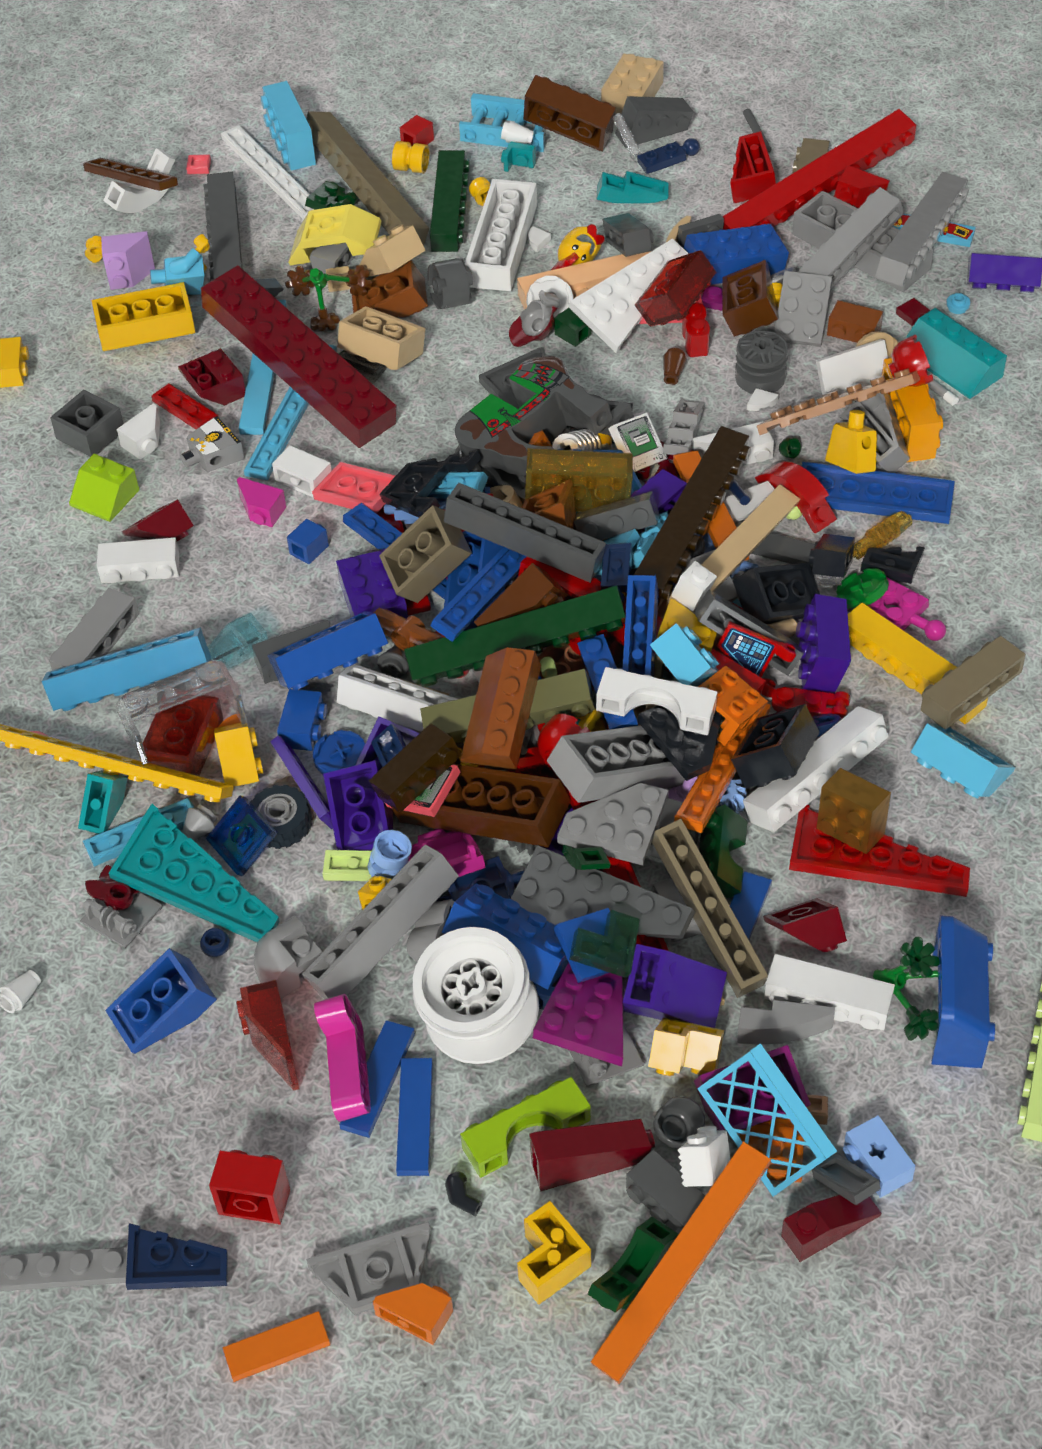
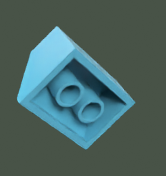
(961, 760)

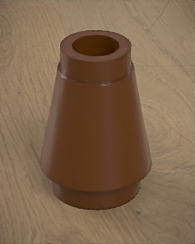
(673, 365)

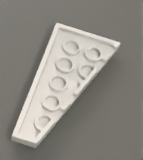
(610, 304)

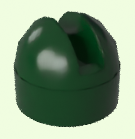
(792, 445)

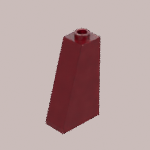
(587, 1151)

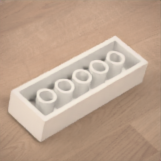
(501, 234)

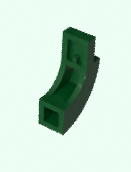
(626, 1278)

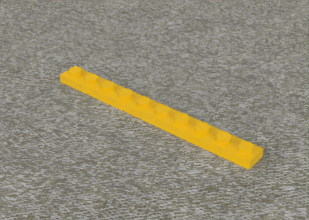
(115, 764)

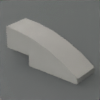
(783, 1023)

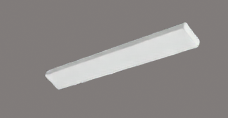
(267, 169)

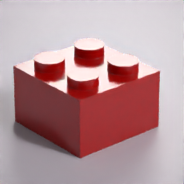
(250, 1186)

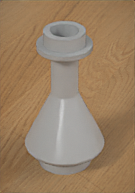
(198, 822)

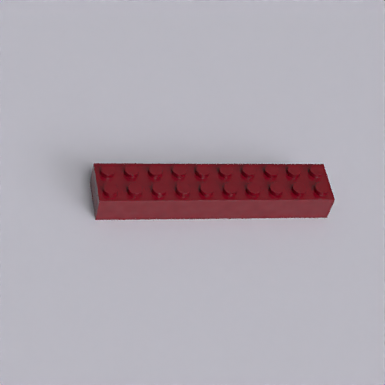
(299, 356)

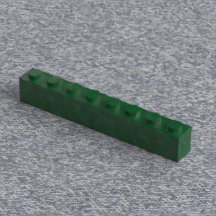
(526, 631)

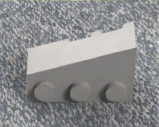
(881, 416)

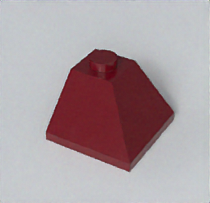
(165, 522)
(812, 923)

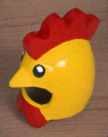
(576, 252)

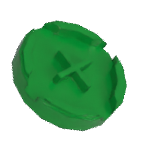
(863, 588)

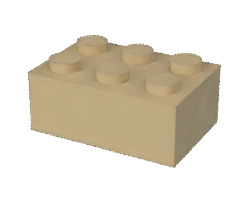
(632, 77)
(381, 338)

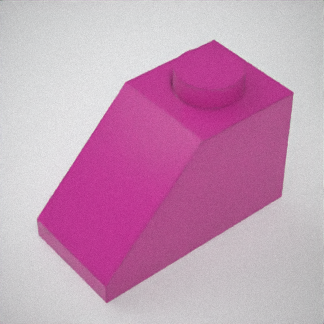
(262, 502)

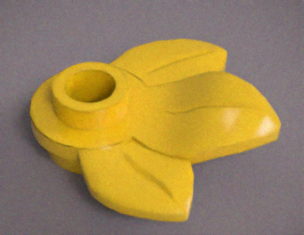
(94, 249)

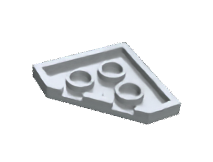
(617, 823)

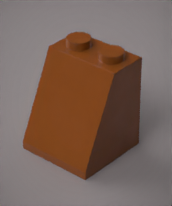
(554, 504)

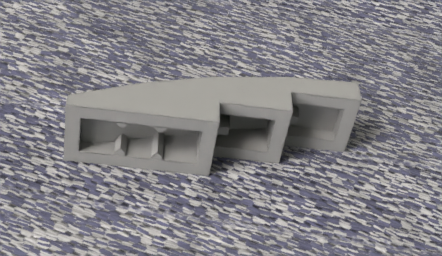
(683, 427)

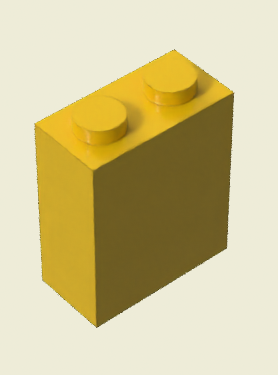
(12, 362)

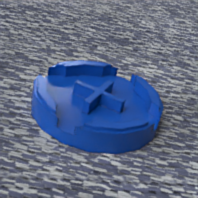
(337, 751)

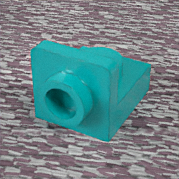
(519, 155)

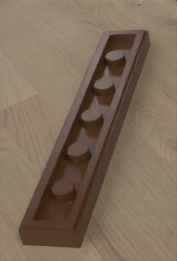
(130, 174)

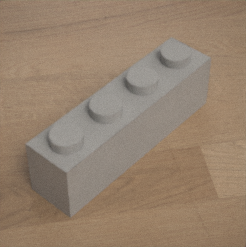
(97, 630)

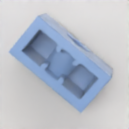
(889, 1160)

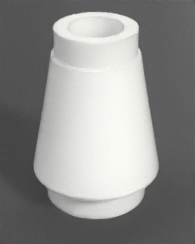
(516, 133)
(18, 991)

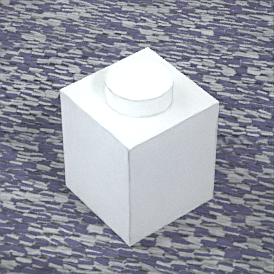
(693, 585)

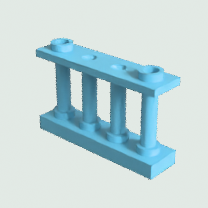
(500, 109)

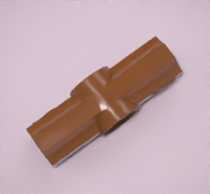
(404, 631)

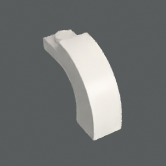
(134, 198)

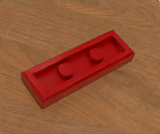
(182, 406)

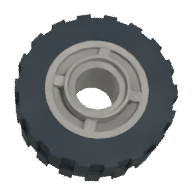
(286, 812)

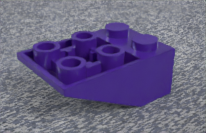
(673, 987)

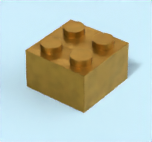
(853, 810)

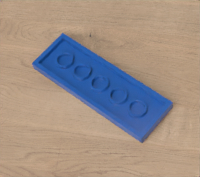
(885, 493)

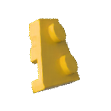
(682, 616)

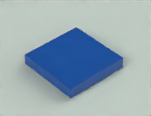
(565, 931)

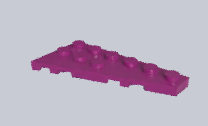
(585, 1017)

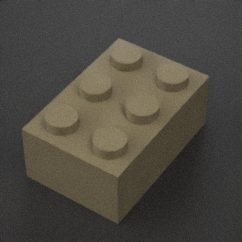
(424, 555)

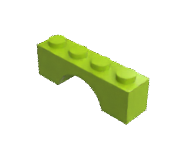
(556, 1107)

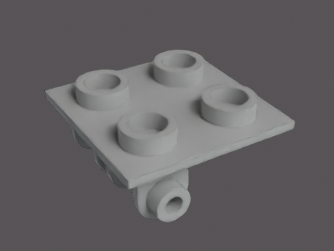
(120, 925)
(596, 1070)

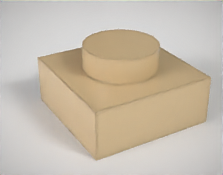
(337, 285)

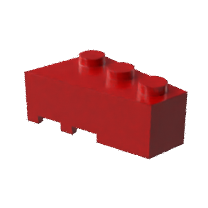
(752, 168)

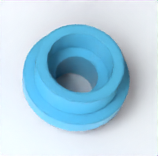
(958, 303)

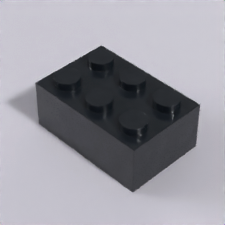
(775, 746)

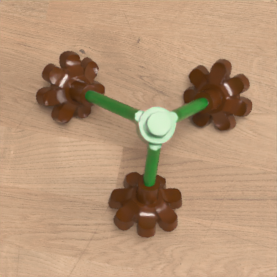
(315, 278)

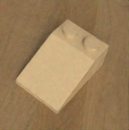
(392, 251)

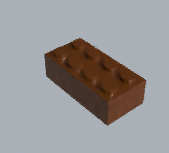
(569, 113)

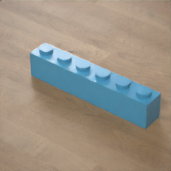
(125, 669)

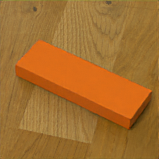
(276, 1346)

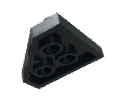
(686, 750)

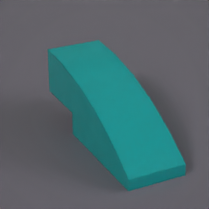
(631, 189)

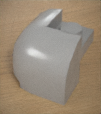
(284, 955)

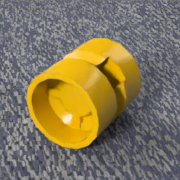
(412, 157)

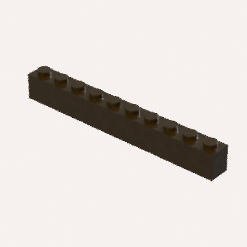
(693, 509)

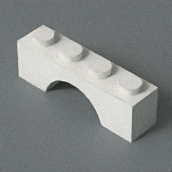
(625, 690)

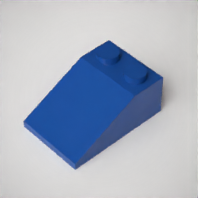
(160, 1001)

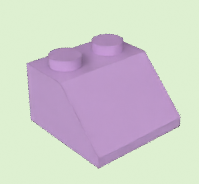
(127, 259)

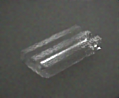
(627, 135)

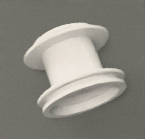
(486, 966)

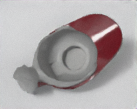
(534, 321)

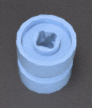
(389, 854)

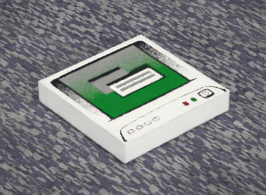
(640, 439)

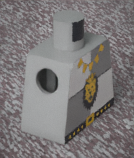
(212, 446)

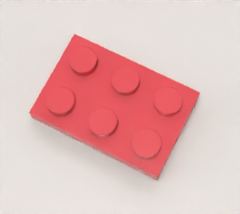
(352, 485)

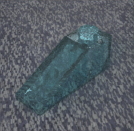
(236, 640)

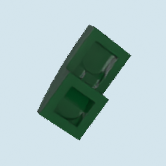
(586, 857)

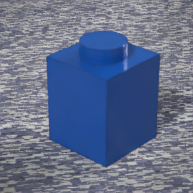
(307, 541)

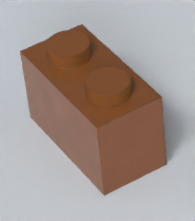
(853, 321)

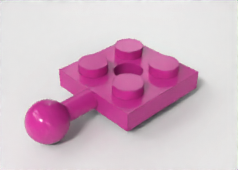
(908, 610)

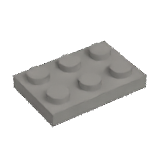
(803, 308)

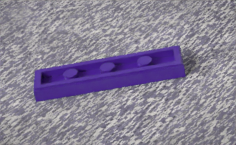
(303, 780)

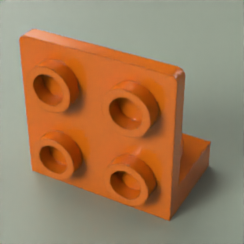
(735, 702)

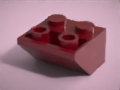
(214, 377)

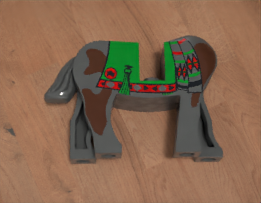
(545, 402)

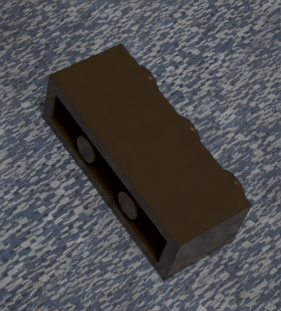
(415, 767)

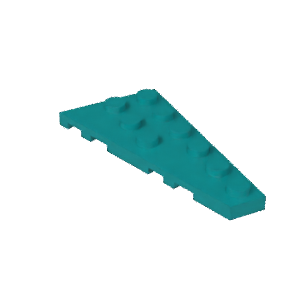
(181, 873)

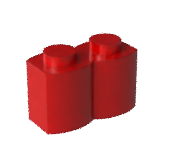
(696, 331)

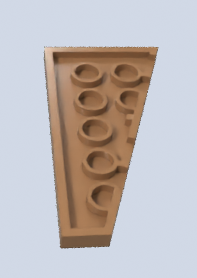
(832, 401)

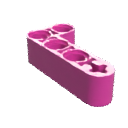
(345, 1057)

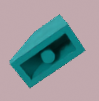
(101, 801)

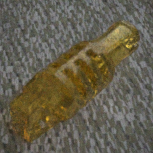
(882, 533)

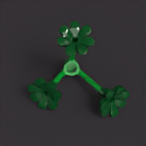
(918, 961)

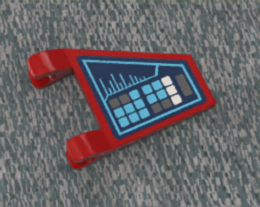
(753, 651)

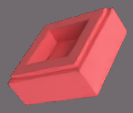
(198, 164)

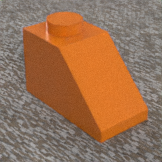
(416, 1310)

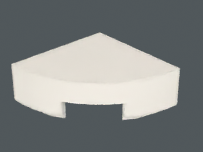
(538, 238)
(762, 399)

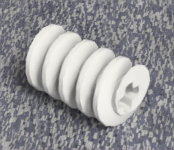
(580, 440)

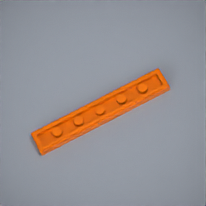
(722, 524)

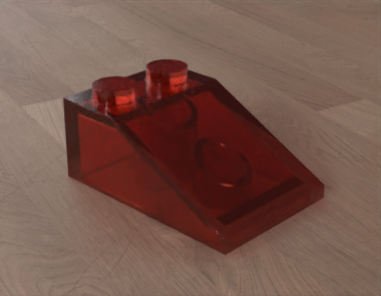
(265, 1022)

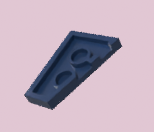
(168, 1262)

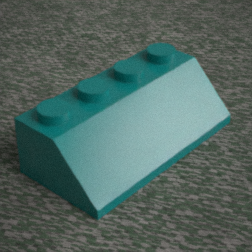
(958, 354)

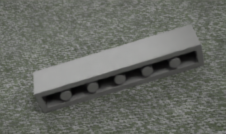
(855, 236)
(381, 924)

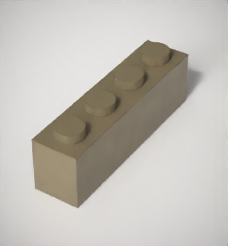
(972, 682)

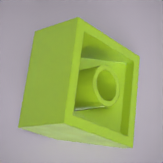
(103, 487)

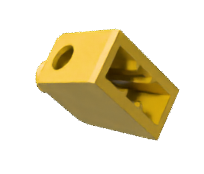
(853, 445)

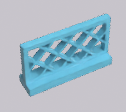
(787, 1100)

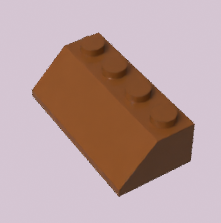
(502, 708)

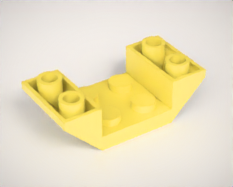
(335, 226)

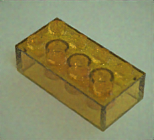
(595, 476)

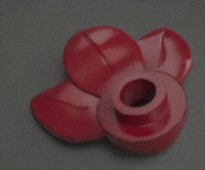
(113, 893)

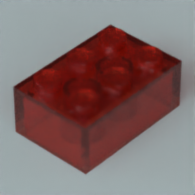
(675, 289)
(184, 734)

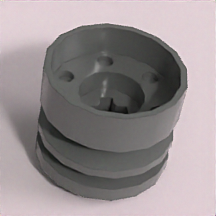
(761, 361)

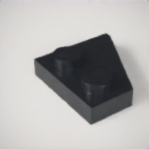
(893, 562)

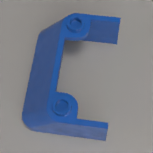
(962, 995)

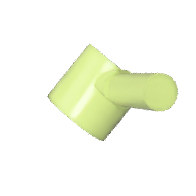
(548, 667)

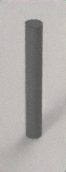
(755, 126)

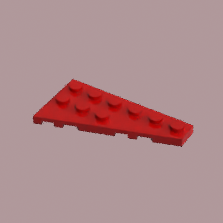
(883, 864)

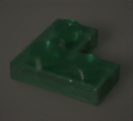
(609, 952)

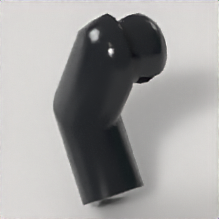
(458, 1195)

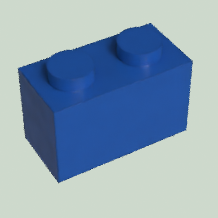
(302, 719)

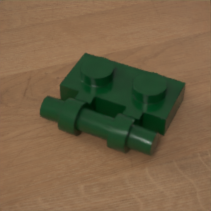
(330, 195)

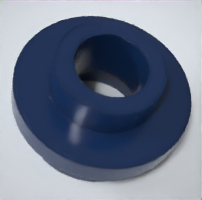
(211, 936)

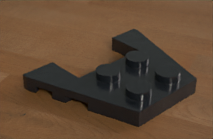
(417, 479)

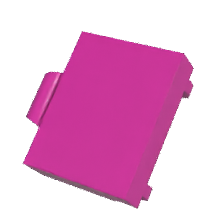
(456, 847)

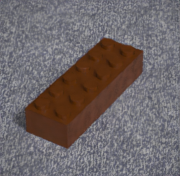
(499, 806)

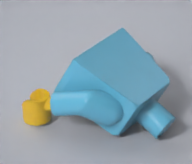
(184, 269)

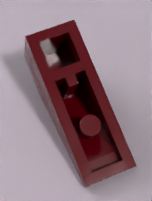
(825, 1223)

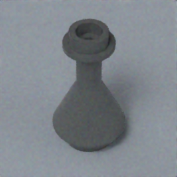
(393, 662)

